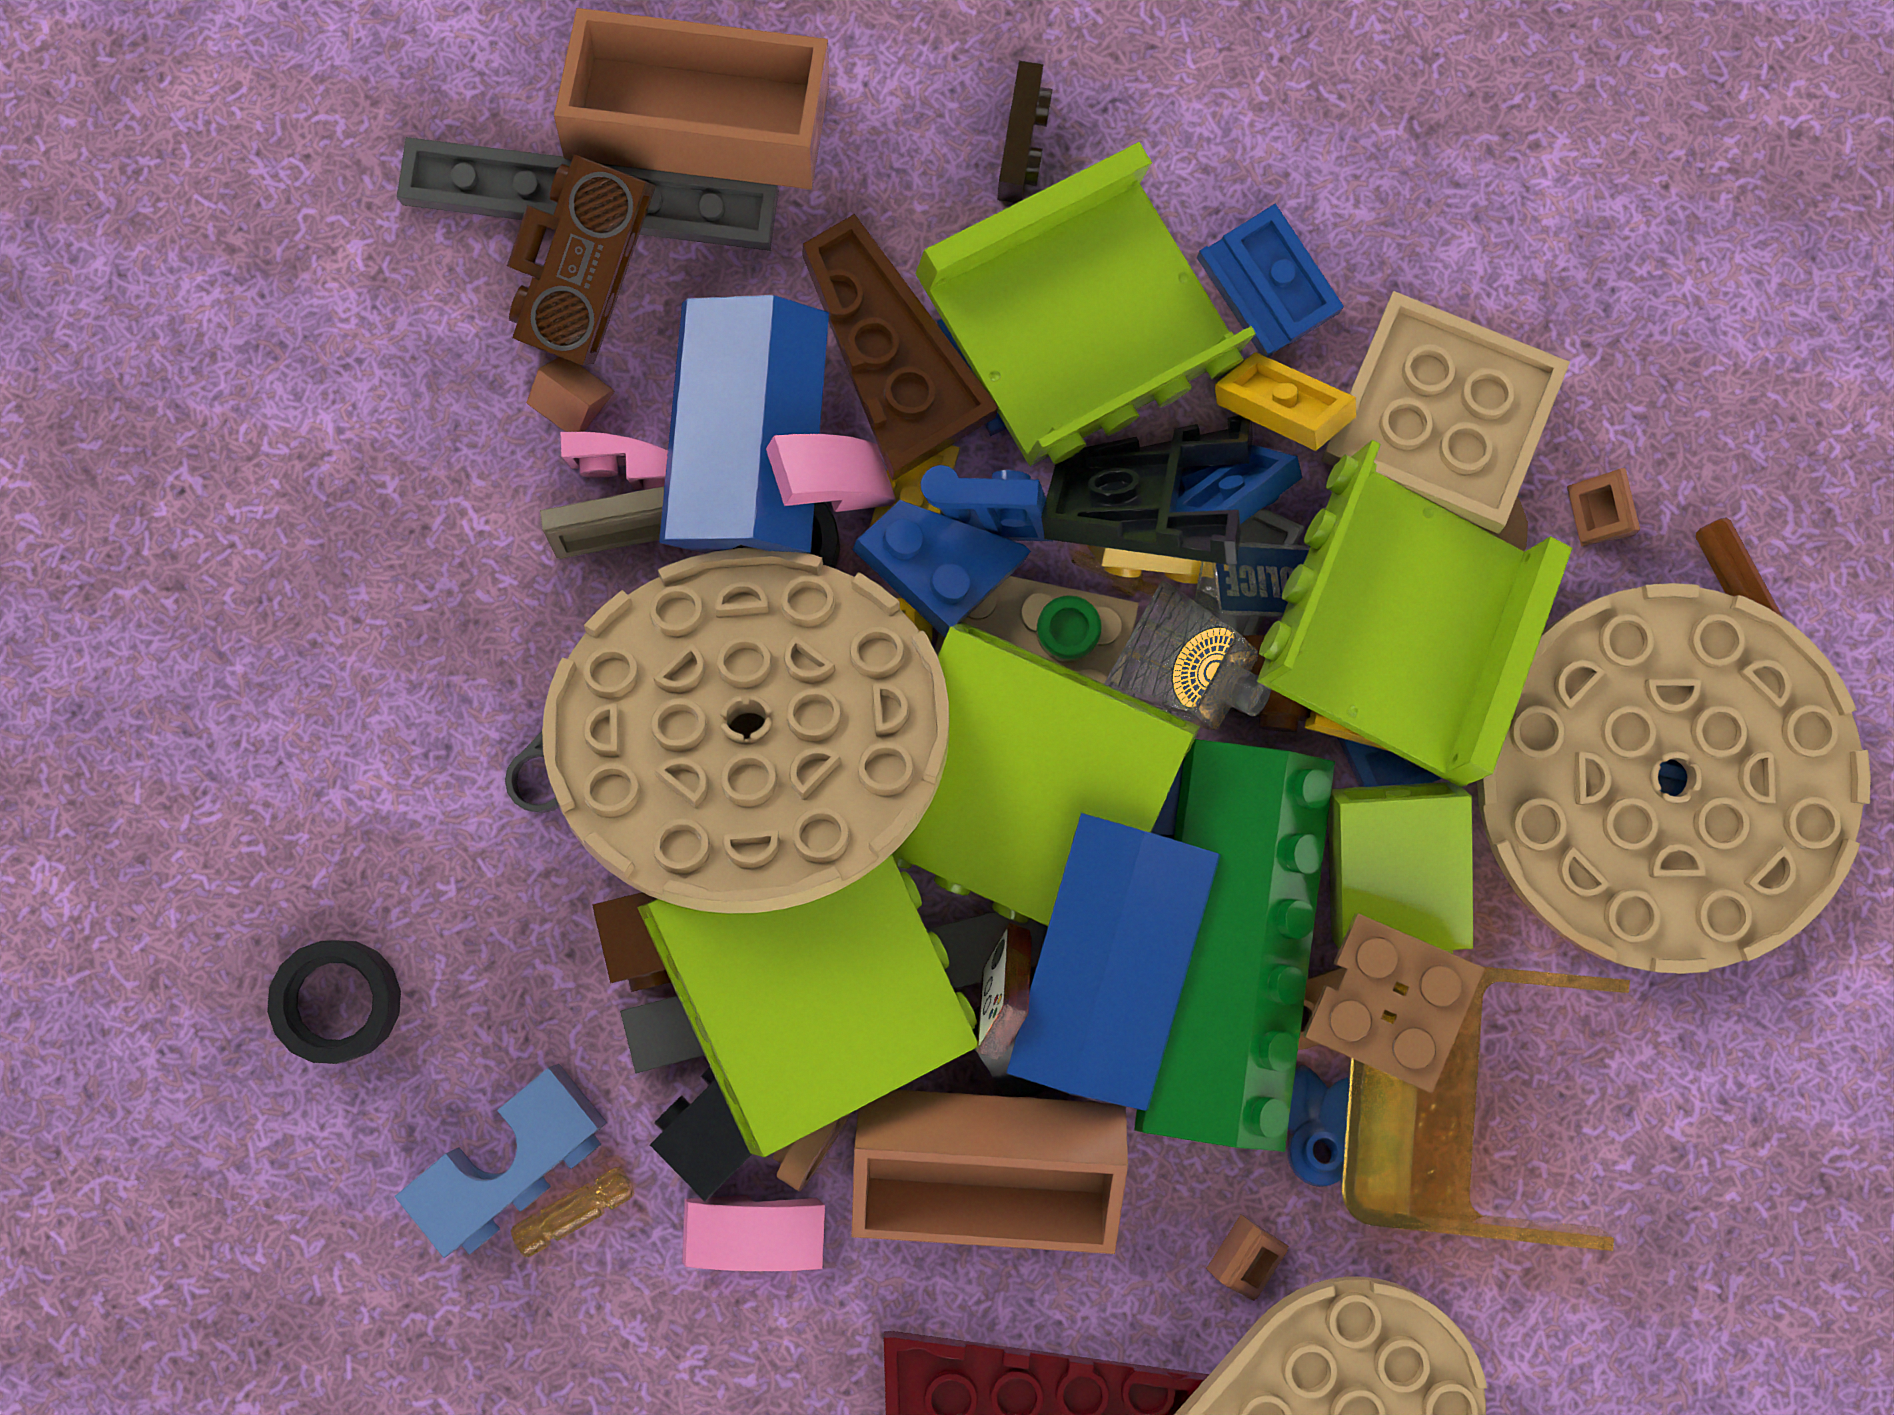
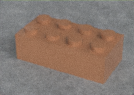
(693, 98)
(990, 1171)

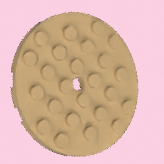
(1766, 797)
(726, 820)

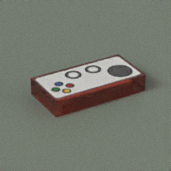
(1004, 992)

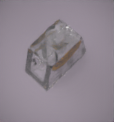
(1188, 662)

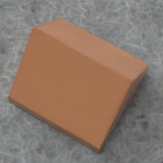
(568, 395)
(1604, 508)
(1247, 1258)

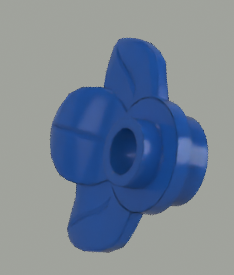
(1316, 1115)

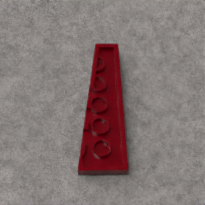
(986, 1379)

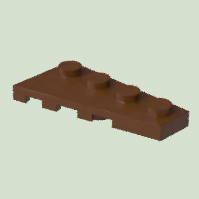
(898, 357)

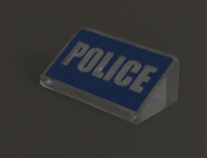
(1252, 584)

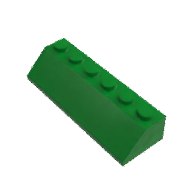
(1245, 988)

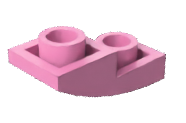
(602, 453)
(830, 469)
(752, 1235)

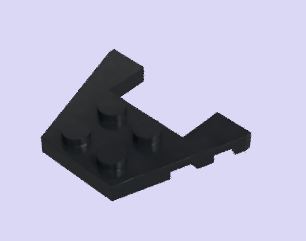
(1129, 495)

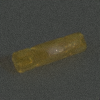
(572, 1212)

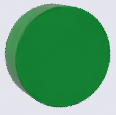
(1068, 628)

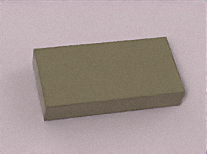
(604, 523)

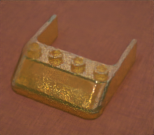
(1414, 1148)

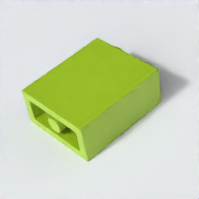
(1403, 861)

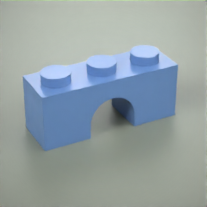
(458, 1201)

